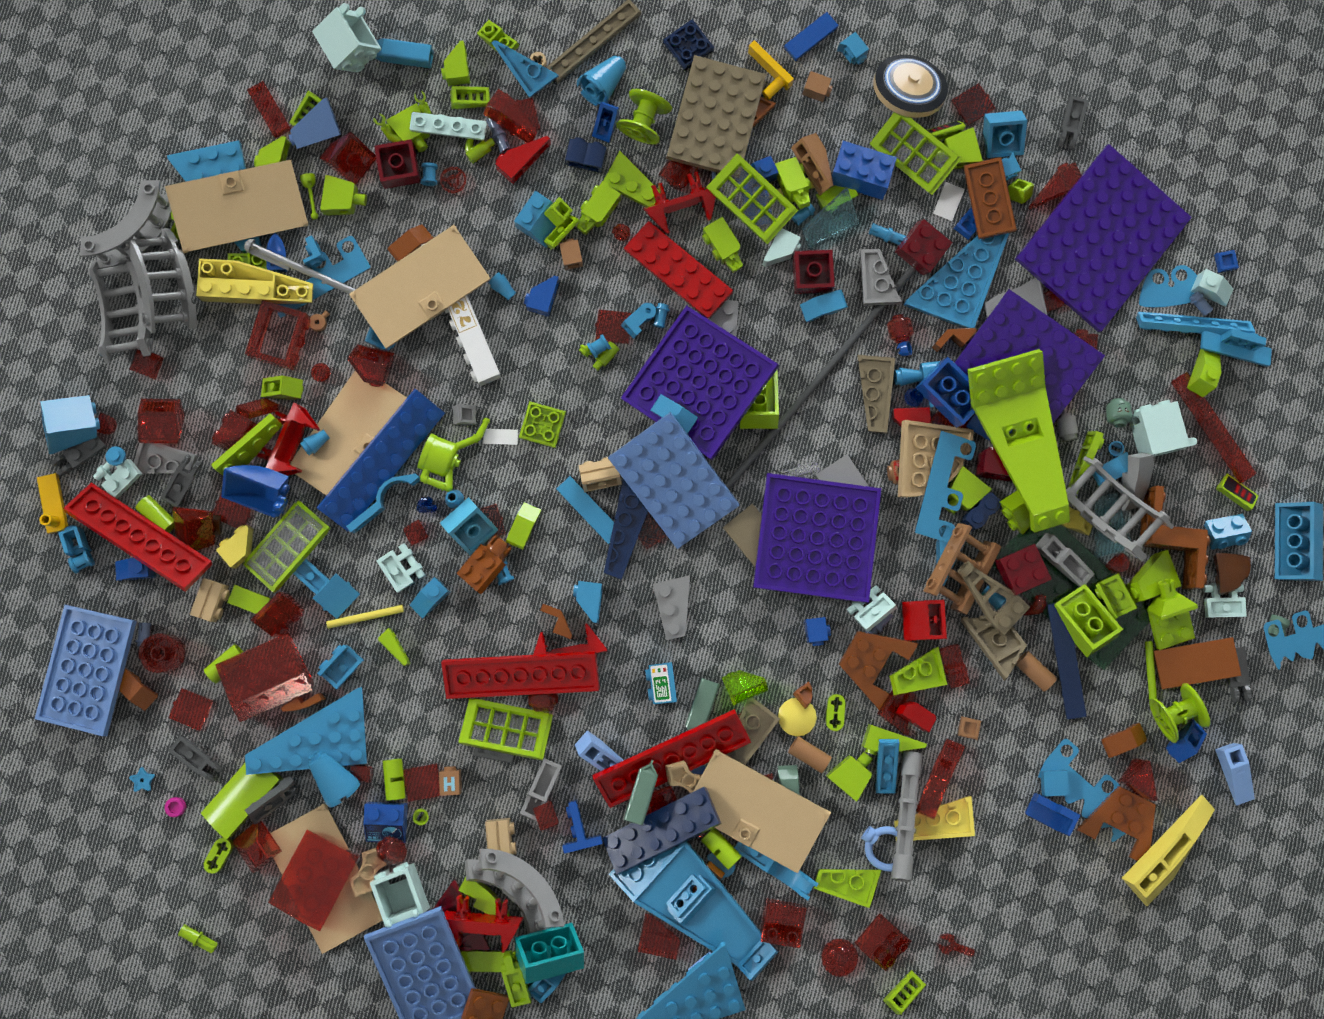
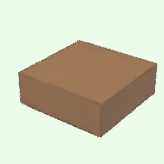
(969, 728)

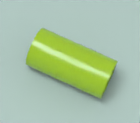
(155, 513)
(211, 670)
(394, 779)
(721, 848)

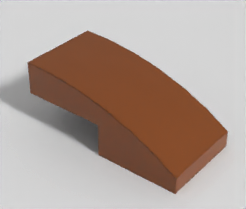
(299, 704)

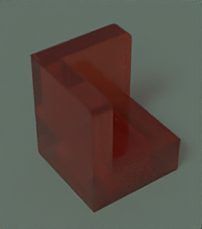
(546, 815)

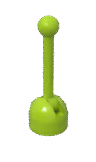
(308, 181)

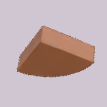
(804, 694)

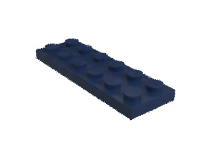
(661, 830)

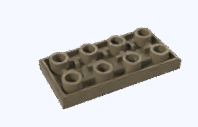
(745, 532)

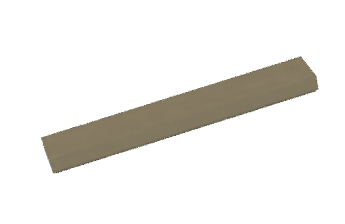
(594, 40)

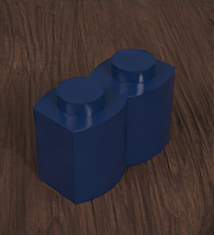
(585, 155)
(980, 513)

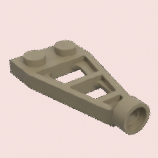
(1008, 614)

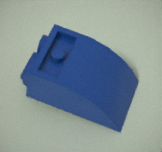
(256, 488)

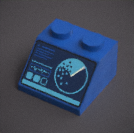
(385, 820)

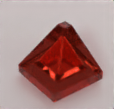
(415, 532)

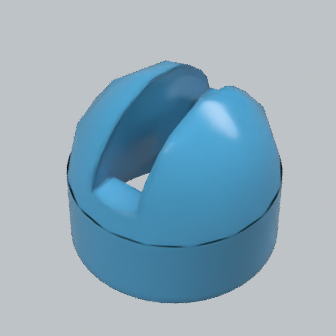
(1117, 444)

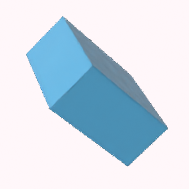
(1054, 783)

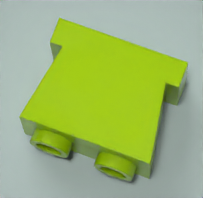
(1016, 512)

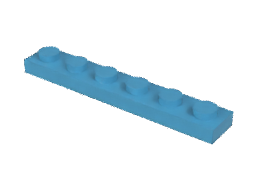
(1188, 324)

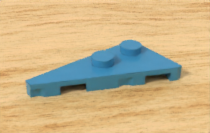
(529, 73)

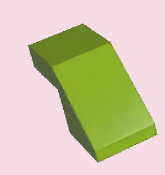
(523, 525)

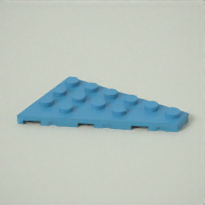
(211, 162)
(961, 284)
(332, 730)
(704, 993)

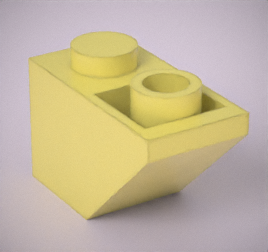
(238, 547)

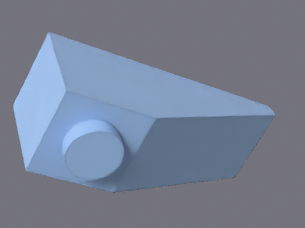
(596, 752)

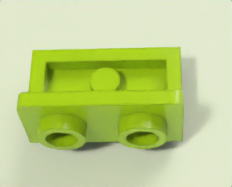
(1115, 595)

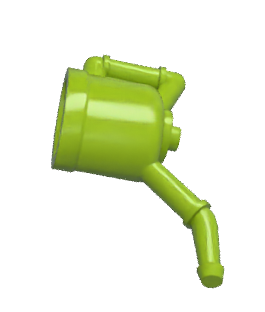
(441, 457)

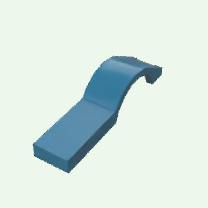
(378, 507)
(798, 881)

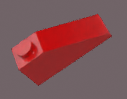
(519, 159)

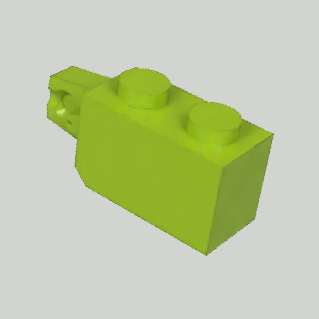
(793, 182)
(598, 208)
(723, 243)

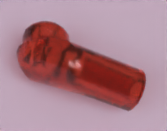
(1038, 606)

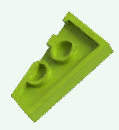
(630, 181)
(920, 674)
(849, 884)

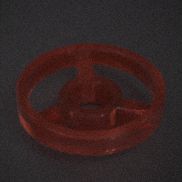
(451, 177)

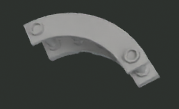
(145, 220)
(180, 273)
(106, 345)
(1102, 523)
(521, 884)

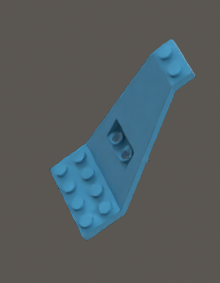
(706, 916)

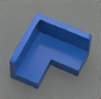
(1052, 814)

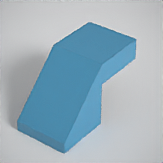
(823, 305)
(664, 405)
(1114, 468)

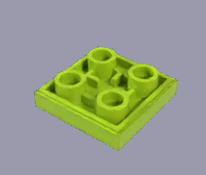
(542, 424)

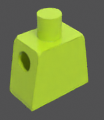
(965, 146)
(340, 197)
(971, 488)
(852, 775)

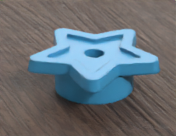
(146, 784)

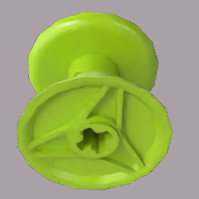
(648, 106)
(1180, 712)

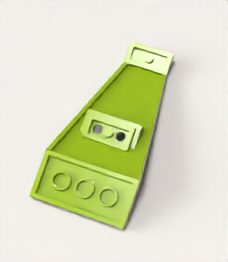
(1011, 397)

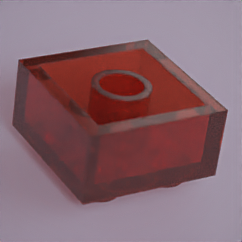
(146, 365)

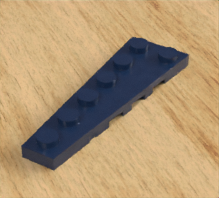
(625, 532)

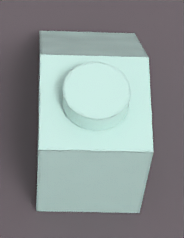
(782, 248)
(1213, 287)

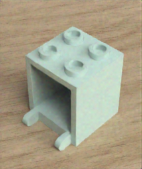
(347, 39)
(1160, 429)
(401, 898)

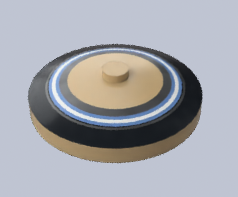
(910, 86)

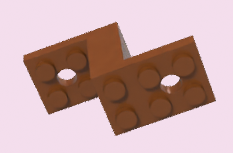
(1190, 540)

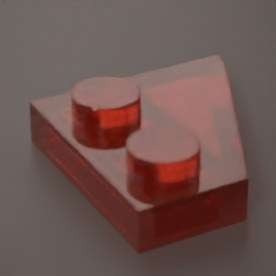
(889, 709)

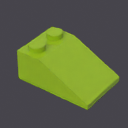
(765, 409)
(1087, 620)

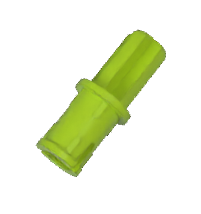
(198, 939)

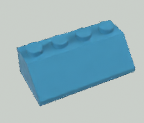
(1299, 541)

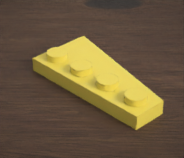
(951, 821)

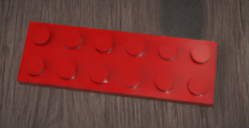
(678, 270)

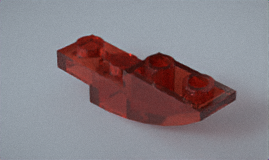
(940, 779)

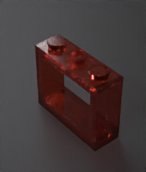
(260, 328)

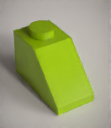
(456, 66)
(273, 152)
(282, 388)

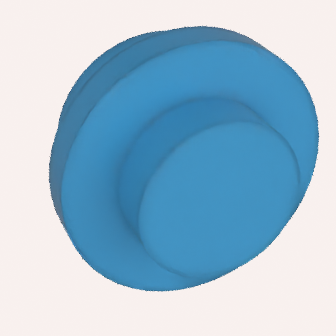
(115, 456)

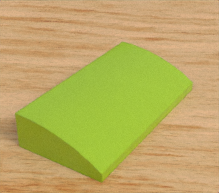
(227, 808)

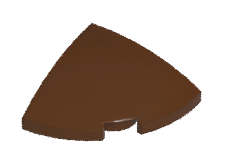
(1231, 571)

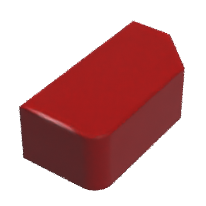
(911, 414)
(917, 715)

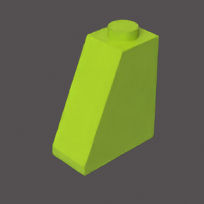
(1145, 582)

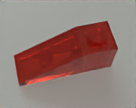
(509, 115)
(1058, 185)

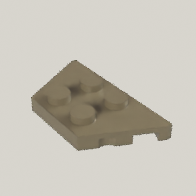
(1000, 649)

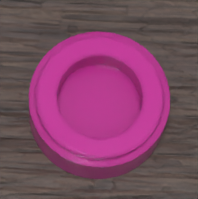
(175, 807)

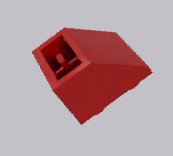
(924, 620)

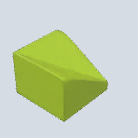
(1020, 190)
(558, 212)

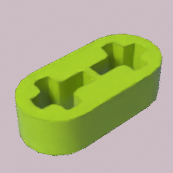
(830, 712)
(222, 858)

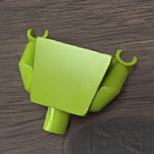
(398, 126)

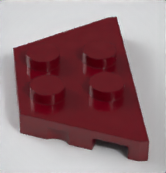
(449, 902)

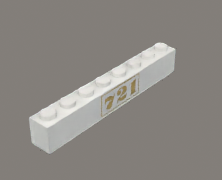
(473, 341)

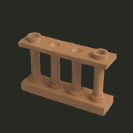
(983, 562)

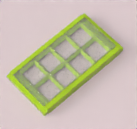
(917, 151)
(752, 198)
(286, 546)
(505, 729)

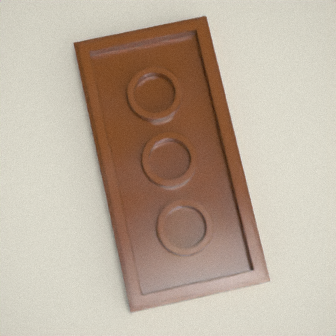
(989, 198)
(1197, 663)

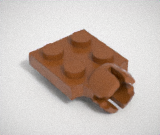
(485, 564)
(485, 1005)

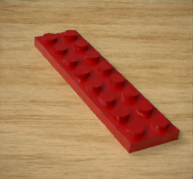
(138, 536)
(520, 675)
(693, 746)

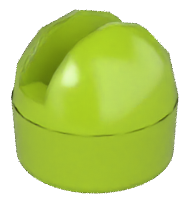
(424, 818)

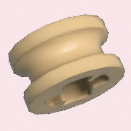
(538, 55)

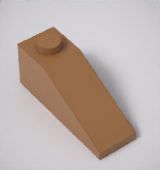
(814, 159)

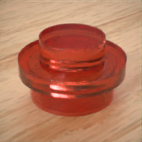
(621, 232)
(320, 372)

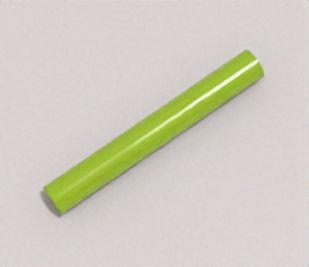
(1150, 670)

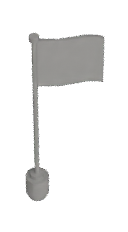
(1033, 293)

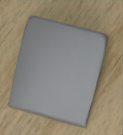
(464, 414)

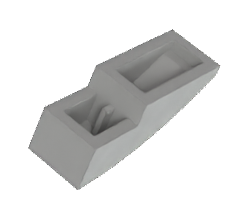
(1137, 477)
(1064, 559)
(540, 788)

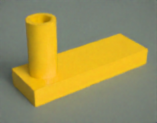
(780, 75)
(52, 503)

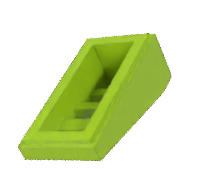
(470, 103)
(303, 105)
(392, 644)
(909, 997)

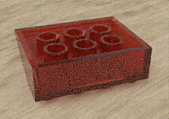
(264, 677)
(313, 880)

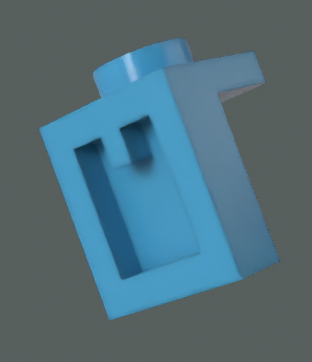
(316, 255)

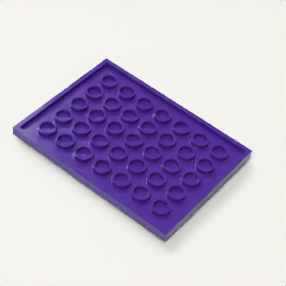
(1103, 238)

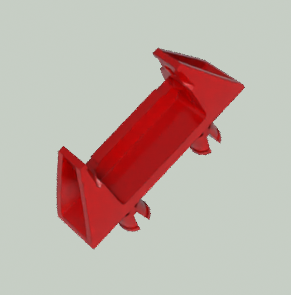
(664, 205)
(288, 440)
(594, 644)
(486, 924)

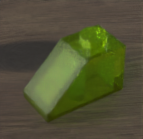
(743, 686)

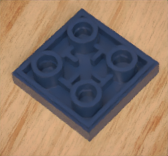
(686, 43)

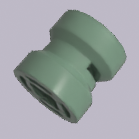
(1273, 629)

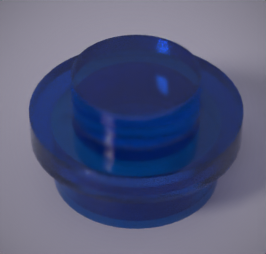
(913, 397)

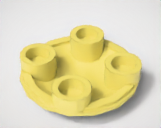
(796, 719)

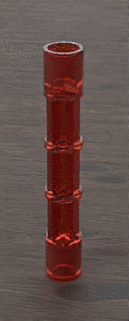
(1214, 430)

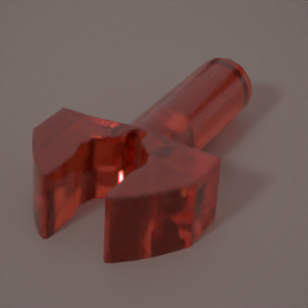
(954, 946)

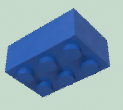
(863, 170)
(948, 391)

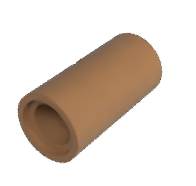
(1036, 671)
(809, 754)

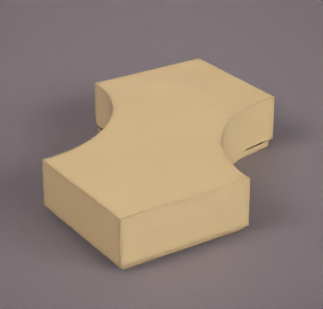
(679, 775)
(361, 880)

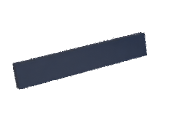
(1067, 666)

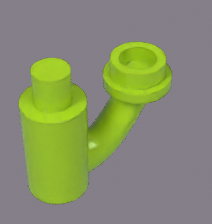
(478, 151)
(603, 358)

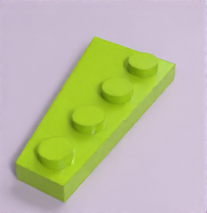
(249, 445)

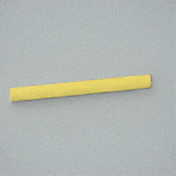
(365, 616)

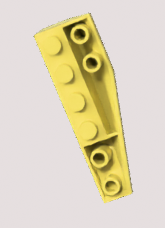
(243, 283)
(1168, 853)

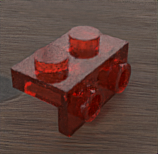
(676, 174)

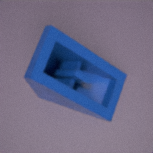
(606, 122)

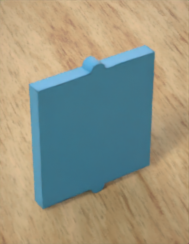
(336, 596)

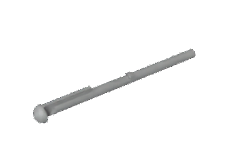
(286, 263)

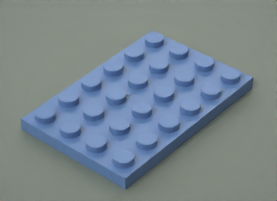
(673, 480)
(85, 670)
(422, 967)

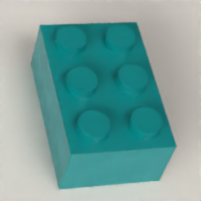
(549, 953)

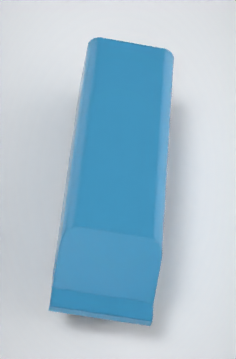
(405, 53)

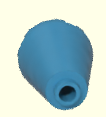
(601, 80)
(332, 778)

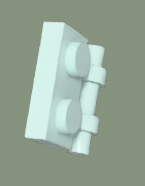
(120, 480)
(396, 572)
(1224, 607)
(873, 612)

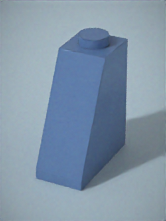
(315, 126)

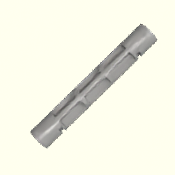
(903, 858)

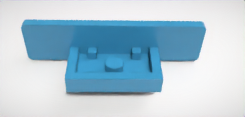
(1238, 345)

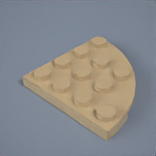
(918, 452)

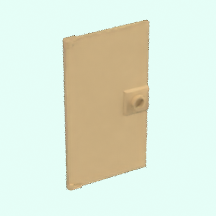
(236, 206)
(420, 286)
(351, 425)
(762, 811)
(349, 914)

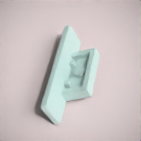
(448, 126)

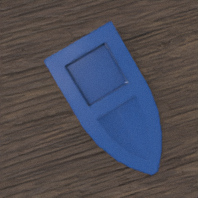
(276, 245)

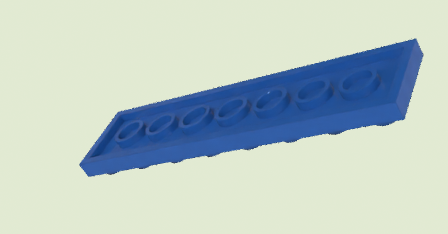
(381, 459)

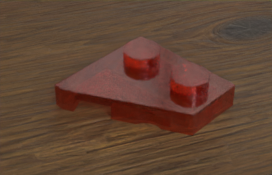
(658, 939)

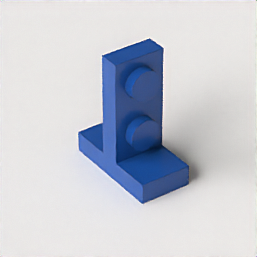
(578, 831)

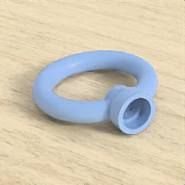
(870, 837)

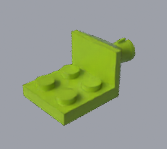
(1170, 616)

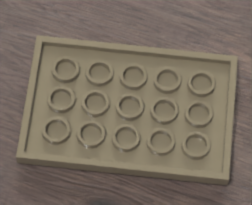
(715, 114)

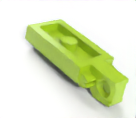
(514, 981)

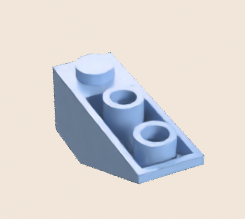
(1237, 772)

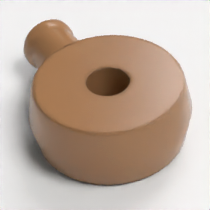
(322, 321)

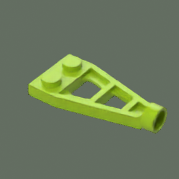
(1092, 442)

